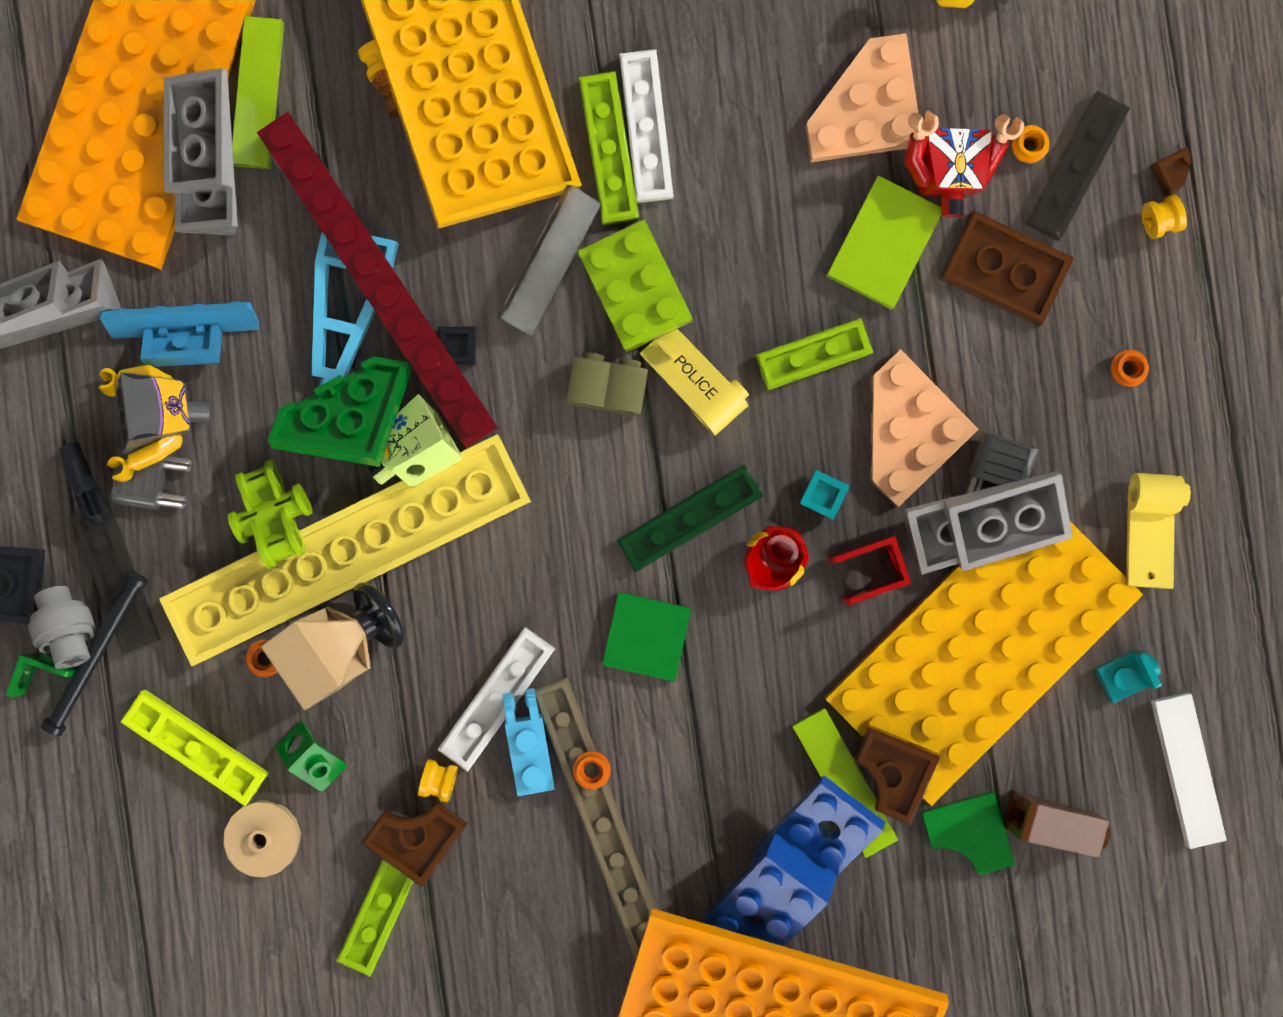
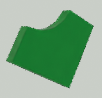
(971, 828)

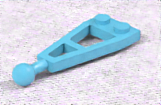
(326, 257)

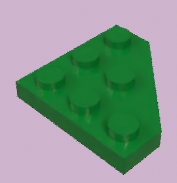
(346, 415)

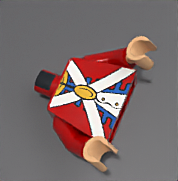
(955, 161)

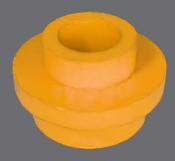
(1038, 137)

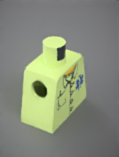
(417, 446)

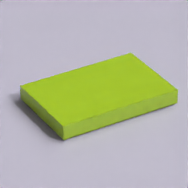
(885, 242)

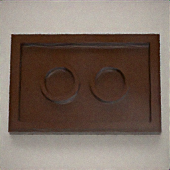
(1006, 268)

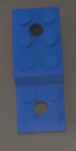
(797, 866)

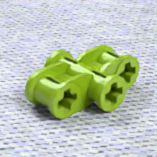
(270, 514)

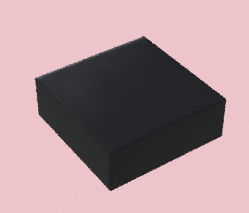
(460, 343)

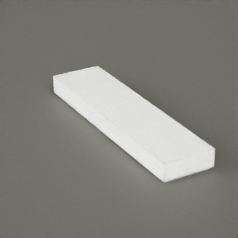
(646, 126)
(487, 708)
(1188, 770)

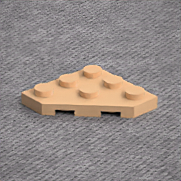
(867, 104)
(911, 428)

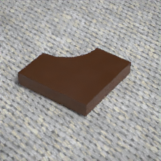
(899, 771)
(416, 842)

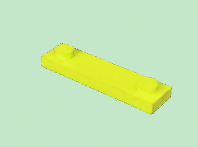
(194, 747)

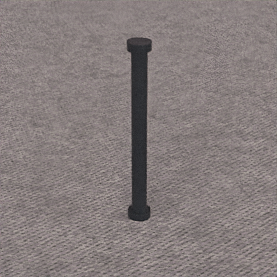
(55, 724)

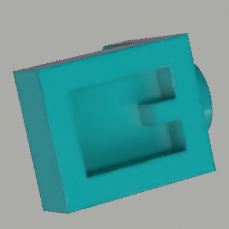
(1128, 674)

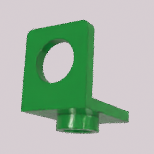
(28, 663)
(310, 760)

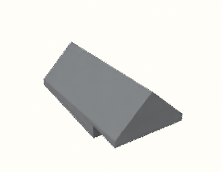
(200, 152)
(54, 301)
(989, 523)

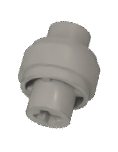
(61, 627)

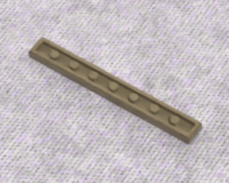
(597, 811)

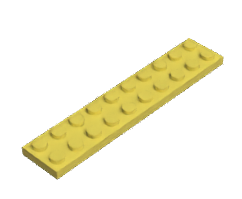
(345, 551)

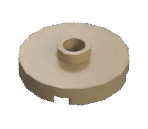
(281, 837)

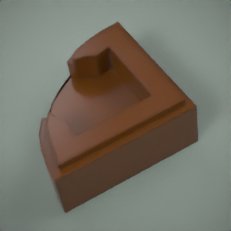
(1172, 171)

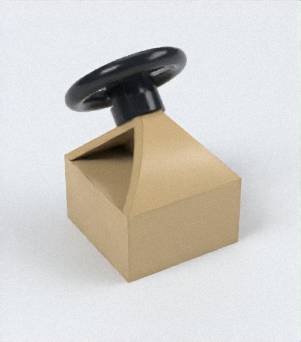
(330, 647)

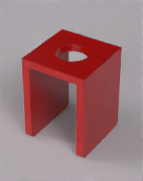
(896, 562)

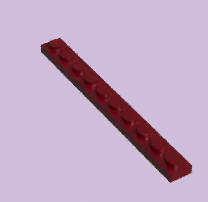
(377, 280)

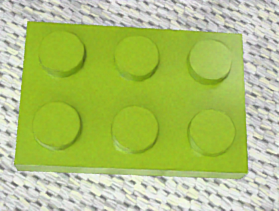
(635, 286)

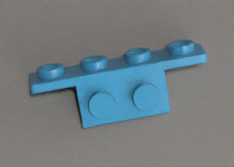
(181, 332)

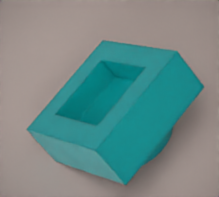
(824, 494)

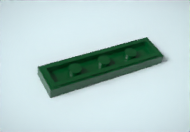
(690, 518)

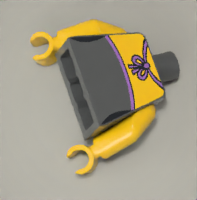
(150, 415)

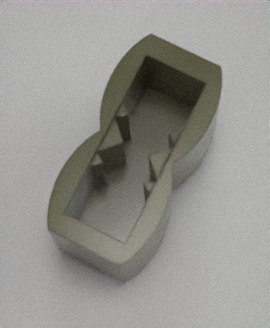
(607, 385)

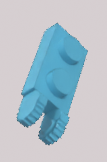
(528, 747)

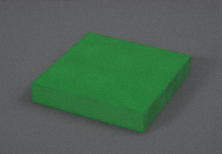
(646, 636)

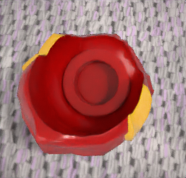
(775, 558)

